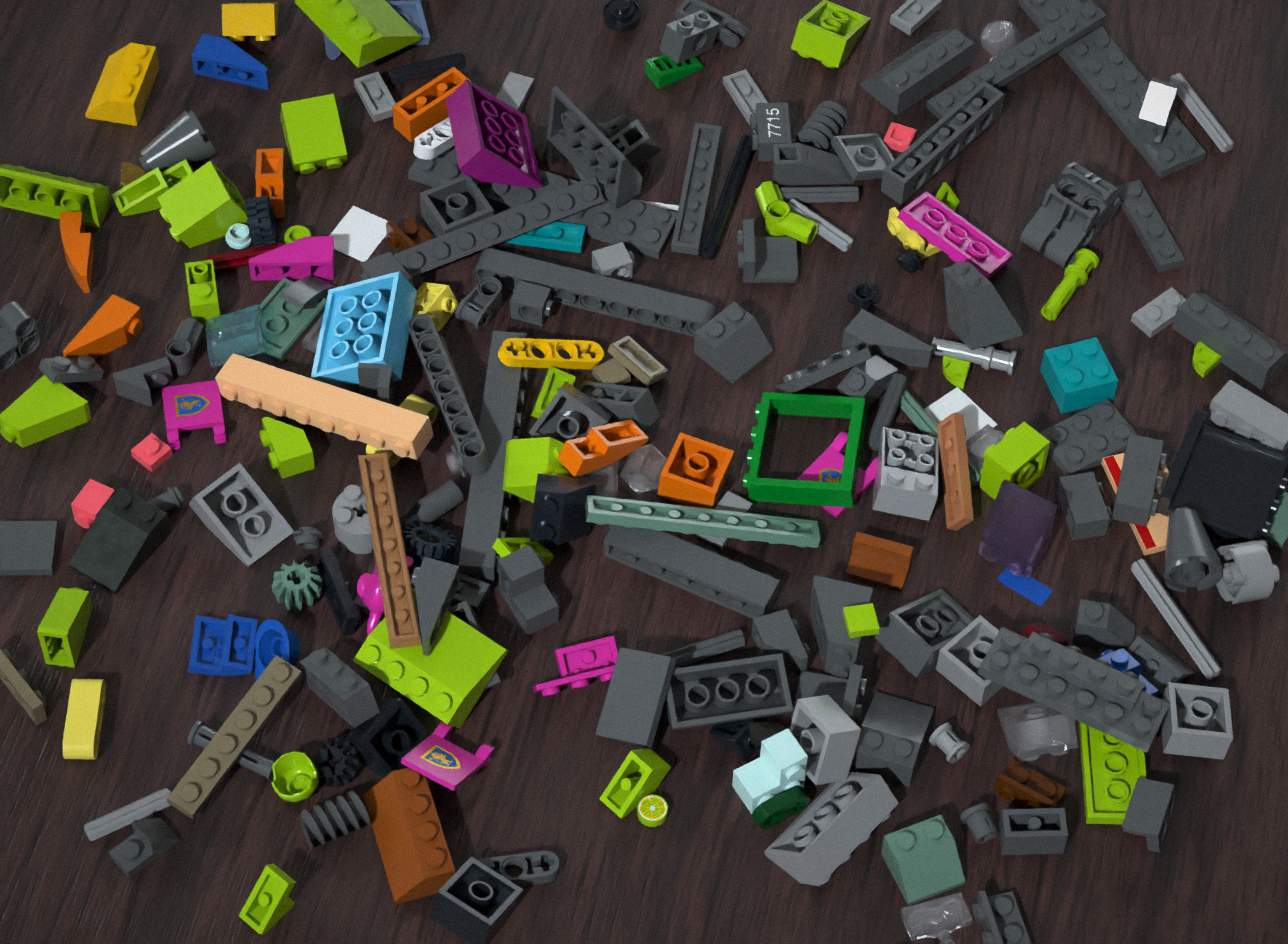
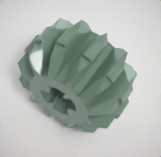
(297, 585)

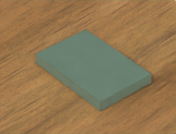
(286, 323)

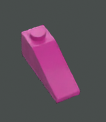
(296, 260)

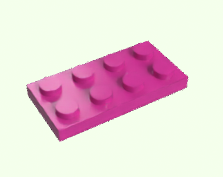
(954, 235)

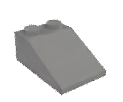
(241, 515)

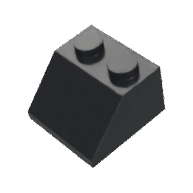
(560, 509)
(387, 737)
(475, 902)

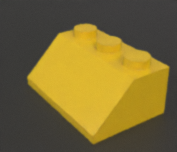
(125, 85)

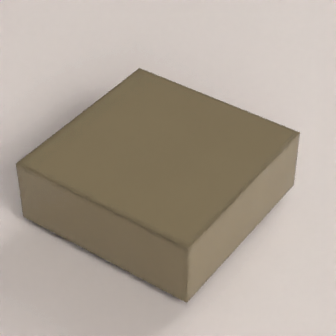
(611, 372)

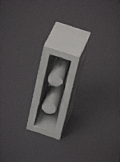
(1249, 417)

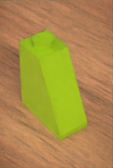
(42, 413)
(65, 626)

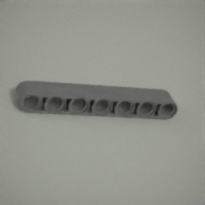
(449, 394)

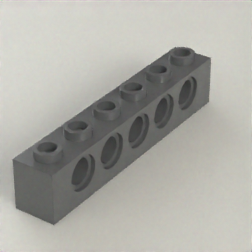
(942, 142)

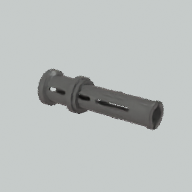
(264, 764)

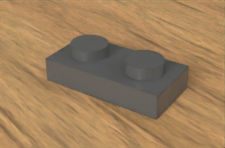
(71, 369)

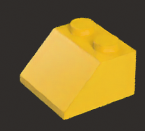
(250, 20)

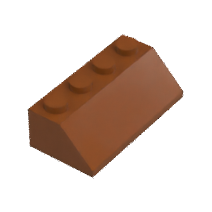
(409, 835)

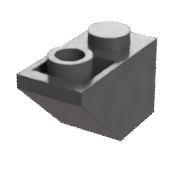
(780, 634)

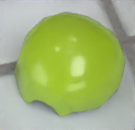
(294, 776)

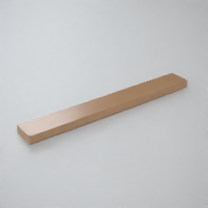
(389, 551)

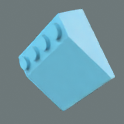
(364, 325)

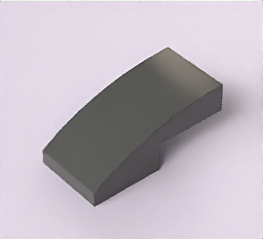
(306, 292)

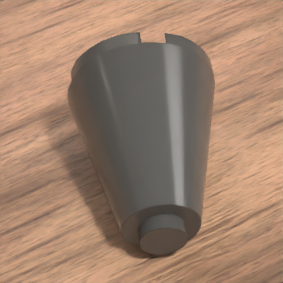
(177, 142)
(1189, 553)

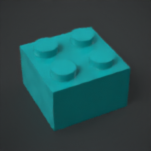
(1078, 375)

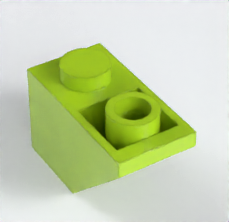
(202, 290)
(288, 447)

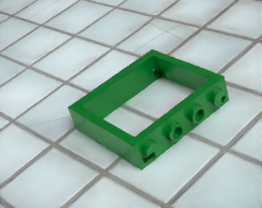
(802, 491)

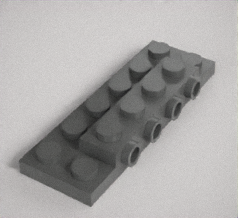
(1075, 686)

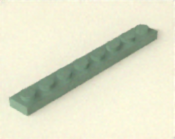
(702, 521)

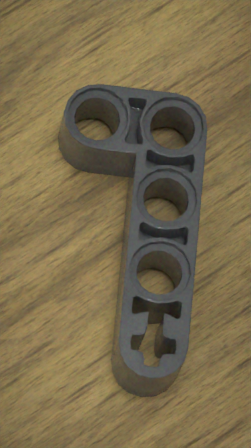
(17, 335)

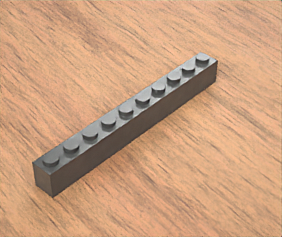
(486, 499)

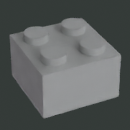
(963, 656)
(1197, 721)
(826, 738)

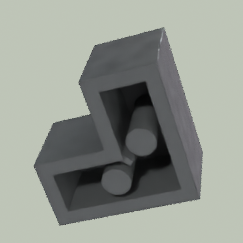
(525, 590)

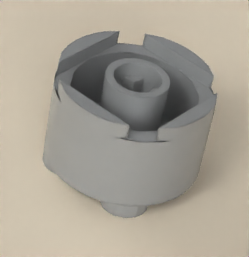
(351, 520)
(1246, 572)

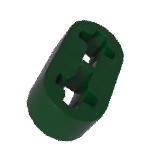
(780, 807)

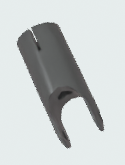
(433, 505)

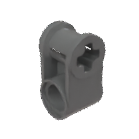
(481, 303)

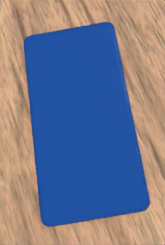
(1030, 588)

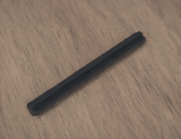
(727, 198)

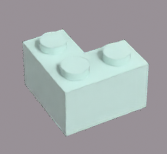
(778, 768)

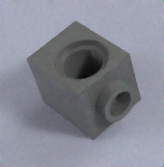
(531, 303)

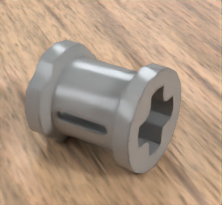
(949, 743)

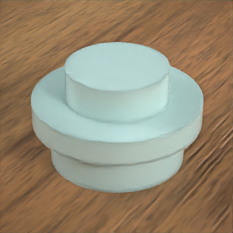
(238, 236)

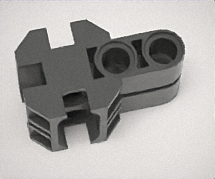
(1067, 224)

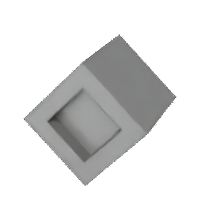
(614, 262)

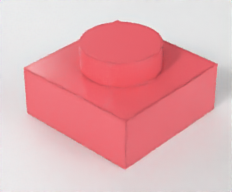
(151, 452)

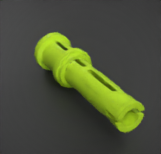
(1075, 276)

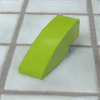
(142, 193)

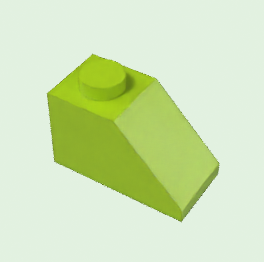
(635, 778)

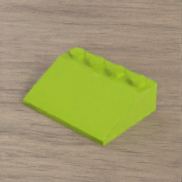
(360, 27)
(447, 679)

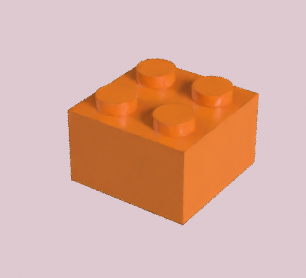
(695, 472)

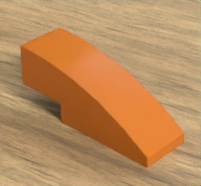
(271, 178)
(77, 248)
(601, 447)

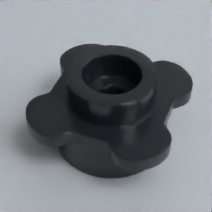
(909, 260)
(863, 291)

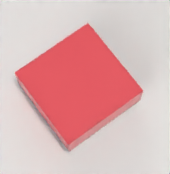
(899, 137)

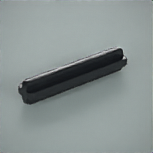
(426, 68)

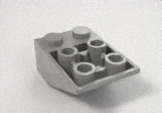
(906, 474)

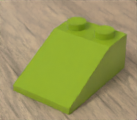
(829, 33)

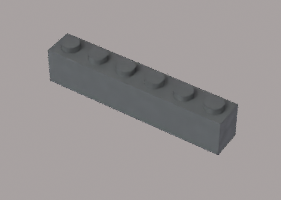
(693, 569)

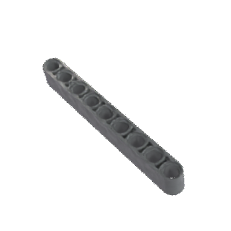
(598, 292)

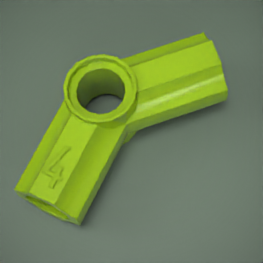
(780, 219)

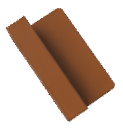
(879, 561)

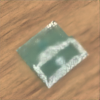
(235, 333)

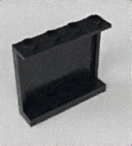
(1225, 481)

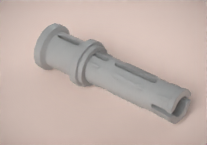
(987, 357)

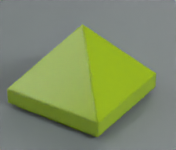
(947, 196)

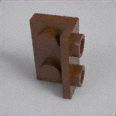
(406, 234)
(1028, 788)

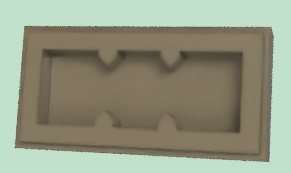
(637, 360)

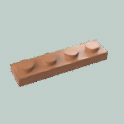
(955, 472)

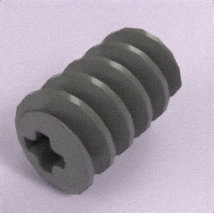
(823, 125)
(333, 818)

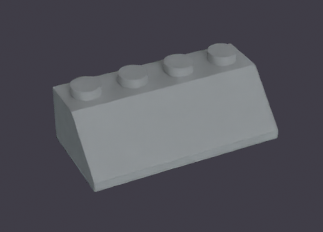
(832, 827)

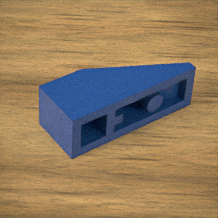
(225, 61)

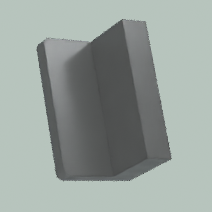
(377, 382)
(1158, 662)
(1150, 811)

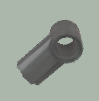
(184, 345)

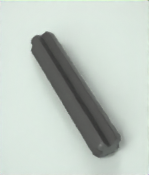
(825, 194)
(887, 409)
(707, 648)

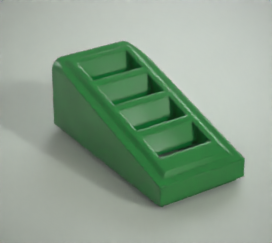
(661, 75)

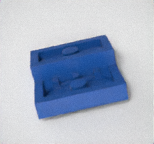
(222, 646)

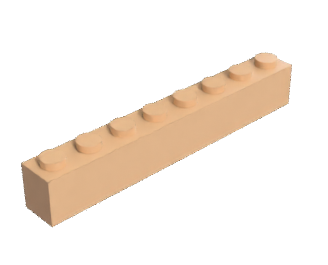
(325, 406)

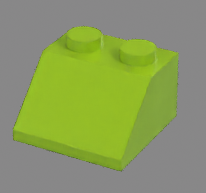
(526, 460)

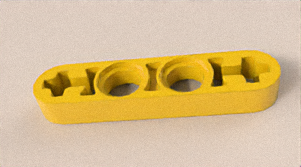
(551, 356)

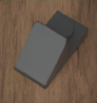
(137, 381)
(147, 843)

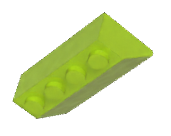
(51, 194)

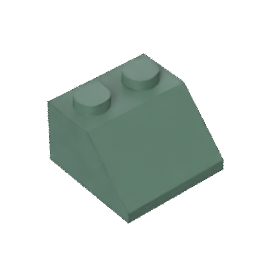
(923, 859)

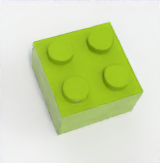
(1017, 458)

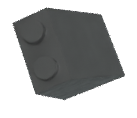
(976, 309)
(828, 623)

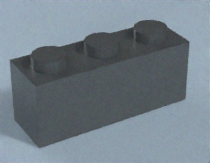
(1139, 480)
(339, 686)

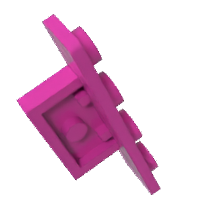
(581, 663)

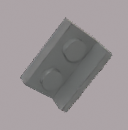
(1000, 919)

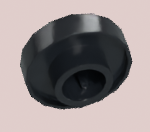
(621, 15)

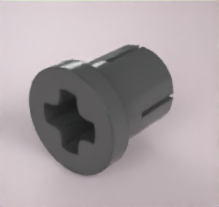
(980, 823)

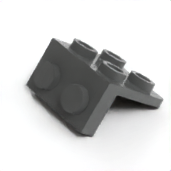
(766, 257)
(841, 690)

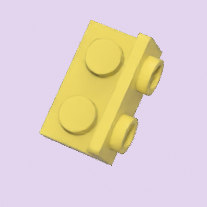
(909, 238)
(437, 302)

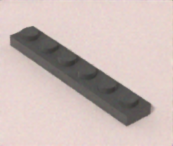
(696, 189)

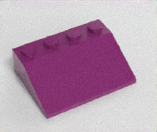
(491, 138)

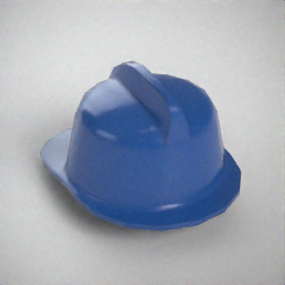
(274, 640)

